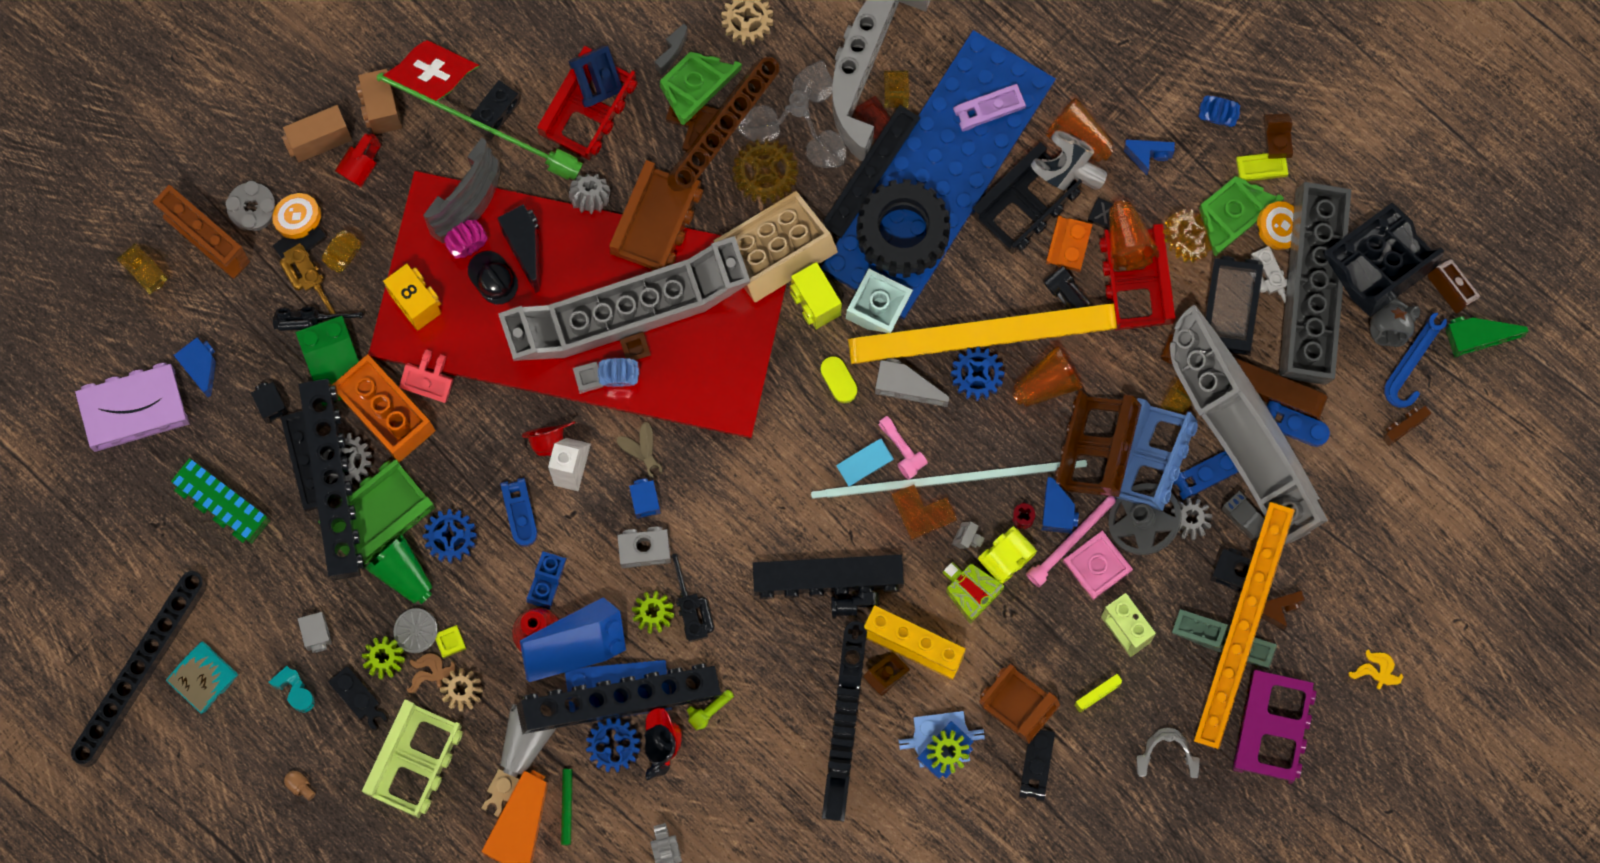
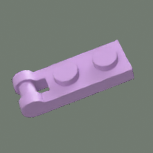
(990, 107)

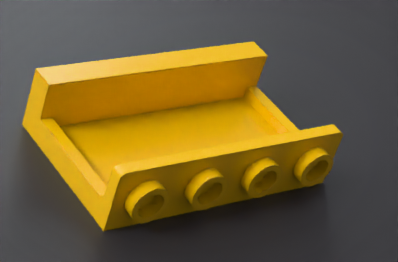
(914, 642)

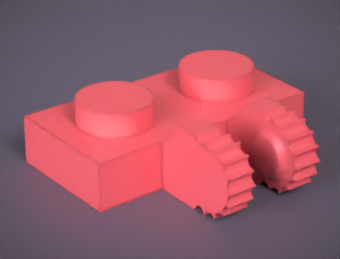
(427, 382)

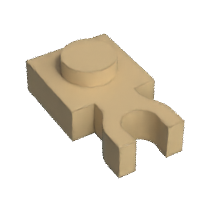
(501, 790)

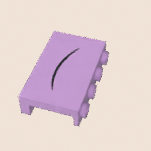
(131, 407)

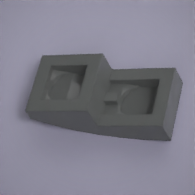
(675, 43)

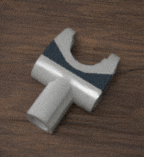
(1070, 164)

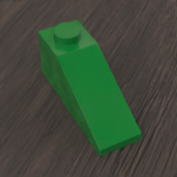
(1478, 334)

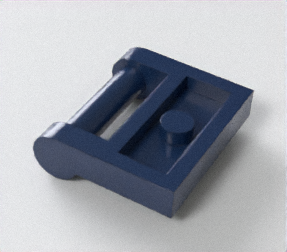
(602, 73)

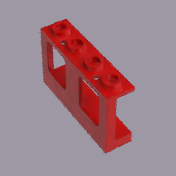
(569, 100)
(1152, 278)

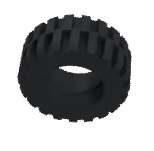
(911, 198)

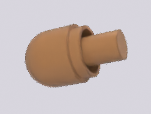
(299, 785)

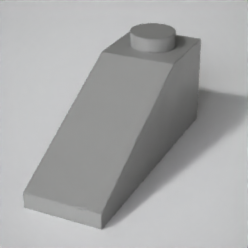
(903, 383)

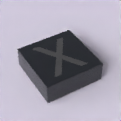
(1100, 214)

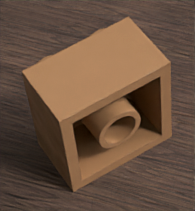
(380, 103)

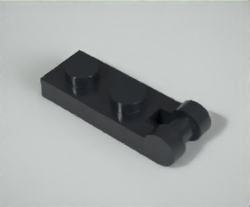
(1037, 765)

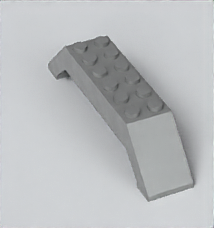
(626, 306)

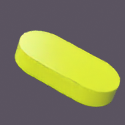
(838, 379)

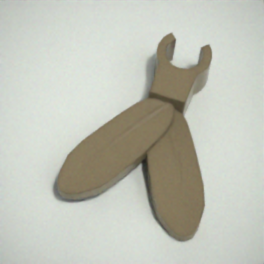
(644, 450)

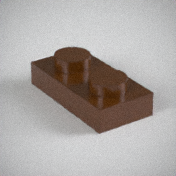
(1414, 418)

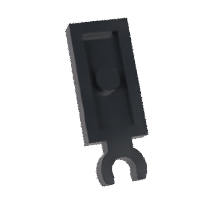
(356, 696)

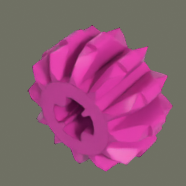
(465, 239)

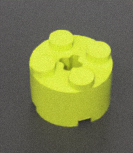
(1007, 555)

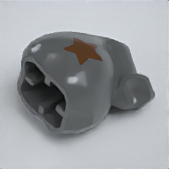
(1394, 324)

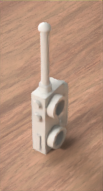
(1272, 272)

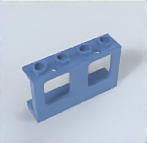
(1144, 455)

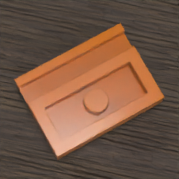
(1069, 243)

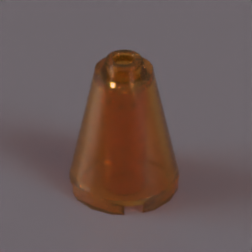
(1081, 124)
(1129, 238)
(1047, 380)

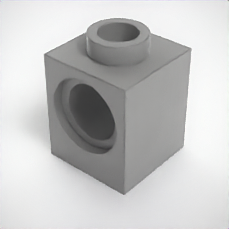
(315, 632)

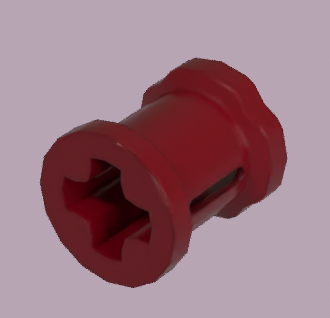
(1023, 508)

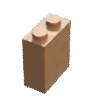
(316, 134)

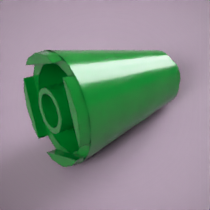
(401, 571)

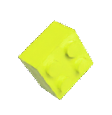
(815, 295)

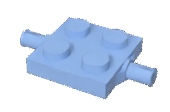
(932, 725)

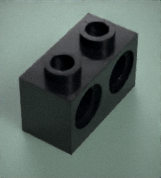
(496, 108)

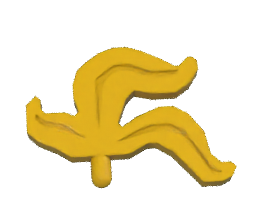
(1386, 667)

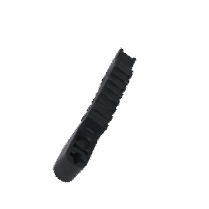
(845, 721)

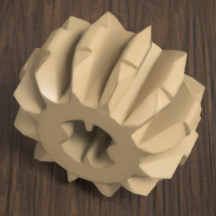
(470, 691)

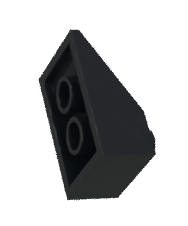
(521, 234)

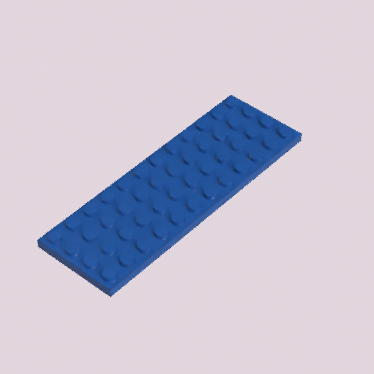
(948, 159)

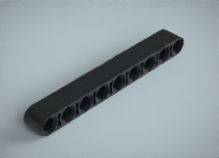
(127, 675)

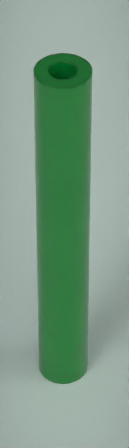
(566, 807)

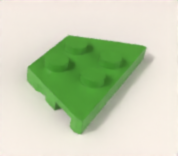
(695, 82)
(1233, 211)

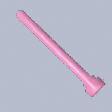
(1038, 574)

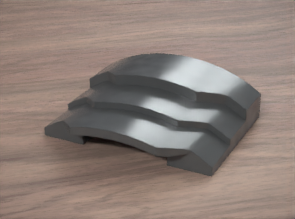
(469, 197)

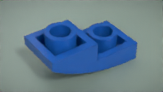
(546, 580)

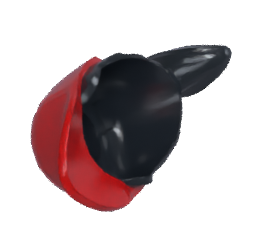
(661, 742)

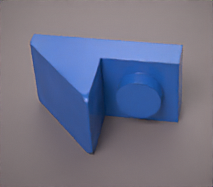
(1141, 151)

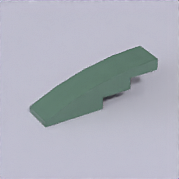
(1214, 635)

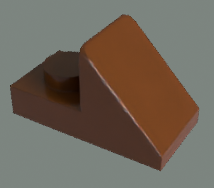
(1278, 135)
(1273, 608)
(886, 674)

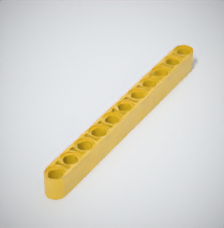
(982, 333)

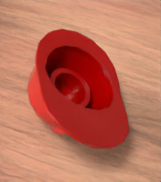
(543, 439)

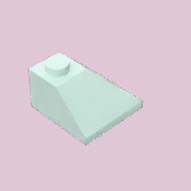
(878, 303)

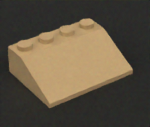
(780, 244)

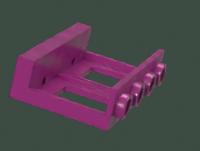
(1259, 721)

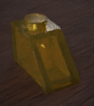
(142, 269)

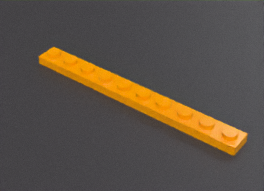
(1244, 625)

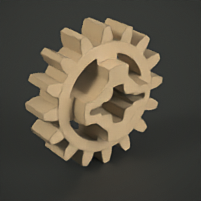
(738, 16)

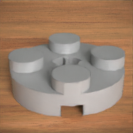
(251, 193)

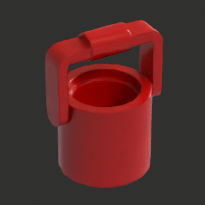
(356, 165)

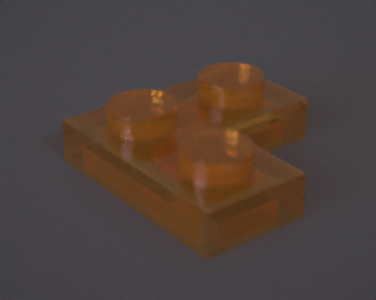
(920, 519)

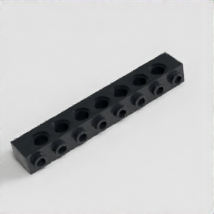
(312, 394)
(533, 720)

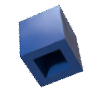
(644, 498)

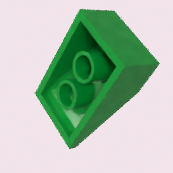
(328, 350)

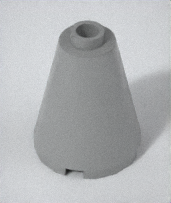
(521, 749)

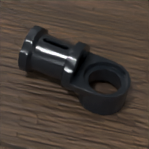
(849, 606)

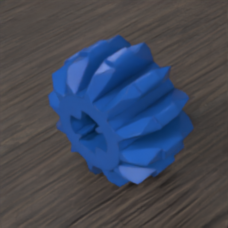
(1219, 111)

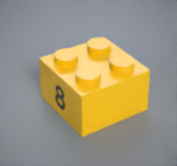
(412, 297)

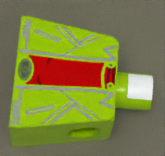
(971, 590)

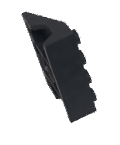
(1381, 259)

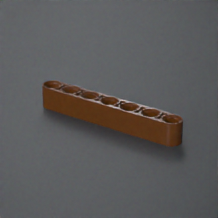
(714, 129)
(1275, 388)

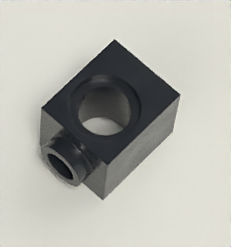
(269, 402)

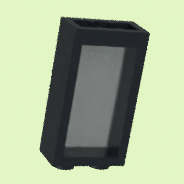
(1234, 302)

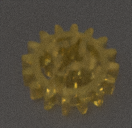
(1187, 236)

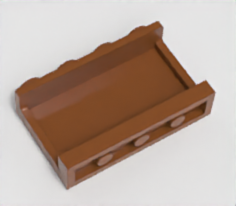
(654, 219)
(201, 232)

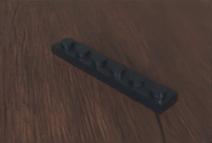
(870, 171)

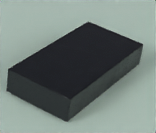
(311, 240)

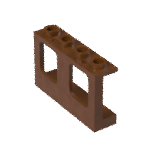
(1114, 449)

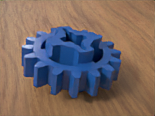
(971, 366)
(460, 536)

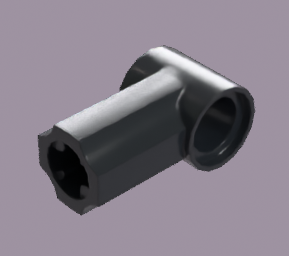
(1062, 286)

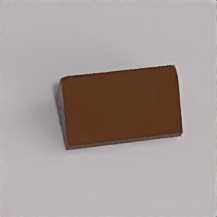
(1453, 286)

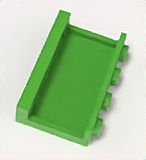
(385, 509)

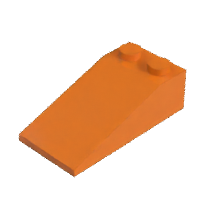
(383, 408)

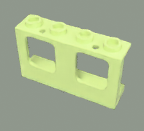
(398, 753)

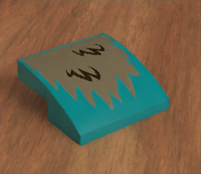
(202, 677)

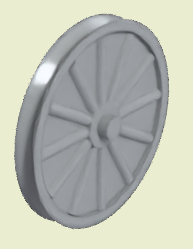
(415, 630)

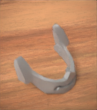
(1168, 735)

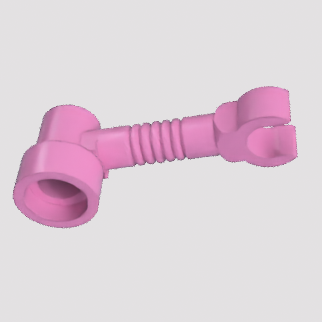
(912, 462)

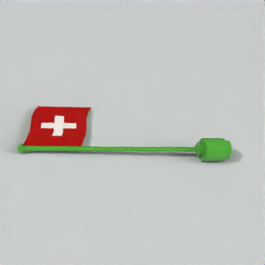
(434, 72)

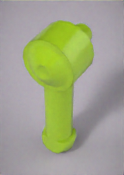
(699, 718)

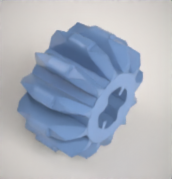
(618, 372)

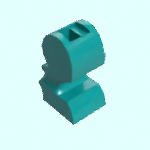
(298, 697)

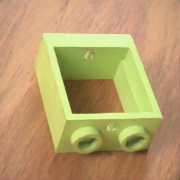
(1130, 633)

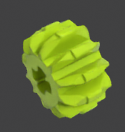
(661, 614)
(390, 650)
(947, 743)

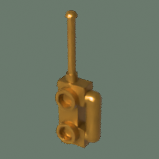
(310, 277)

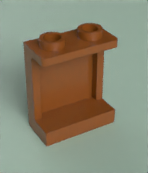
(1018, 703)

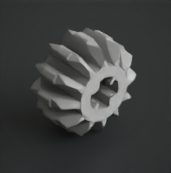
(589, 193)
(1200, 521)

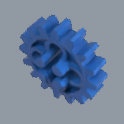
(622, 733)

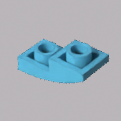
(865, 462)

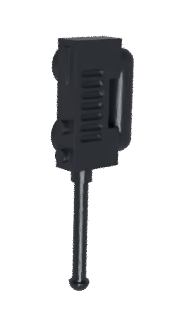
(288, 320)
(688, 604)

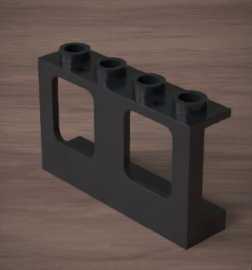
(1015, 190)

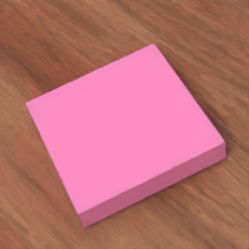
(1097, 565)

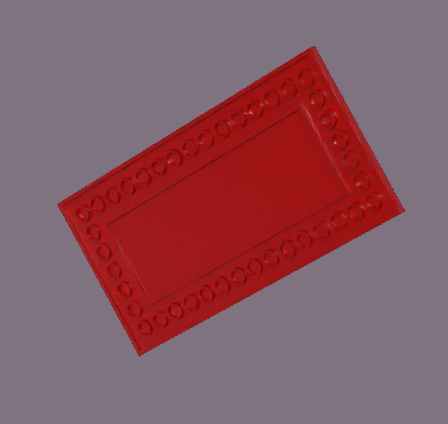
(699, 370)

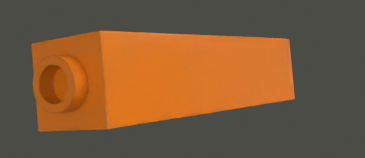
(519, 823)

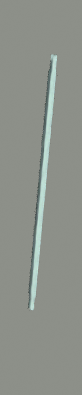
(940, 480)

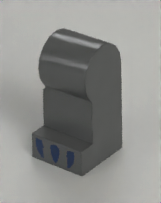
(1244, 515)

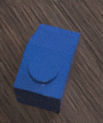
(199, 364)
(1058, 509)

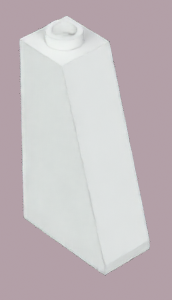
(568, 463)

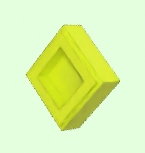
(450, 641)

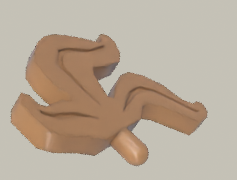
(435, 664)

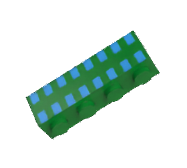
(220, 501)

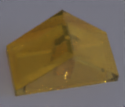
(896, 89)
(1177, 399)

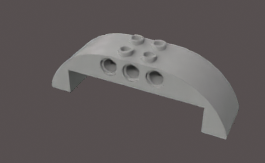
(854, 66)

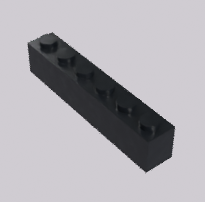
(828, 575)

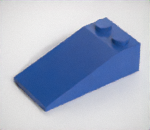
(574, 641)
(591, 675)

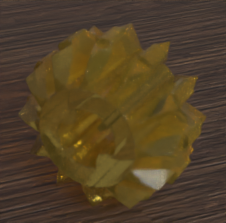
(341, 251)

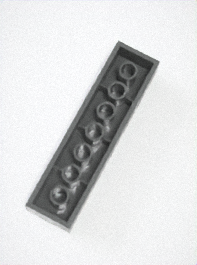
(1312, 286)

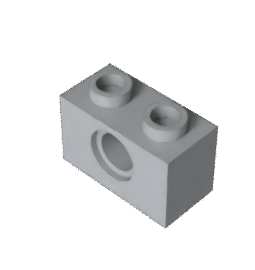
(657, 554)

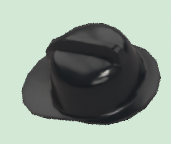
(492, 277)

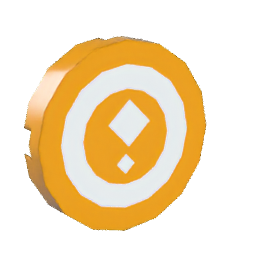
(296, 215)
(1276, 224)

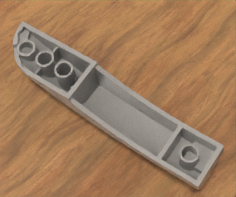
(1242, 423)

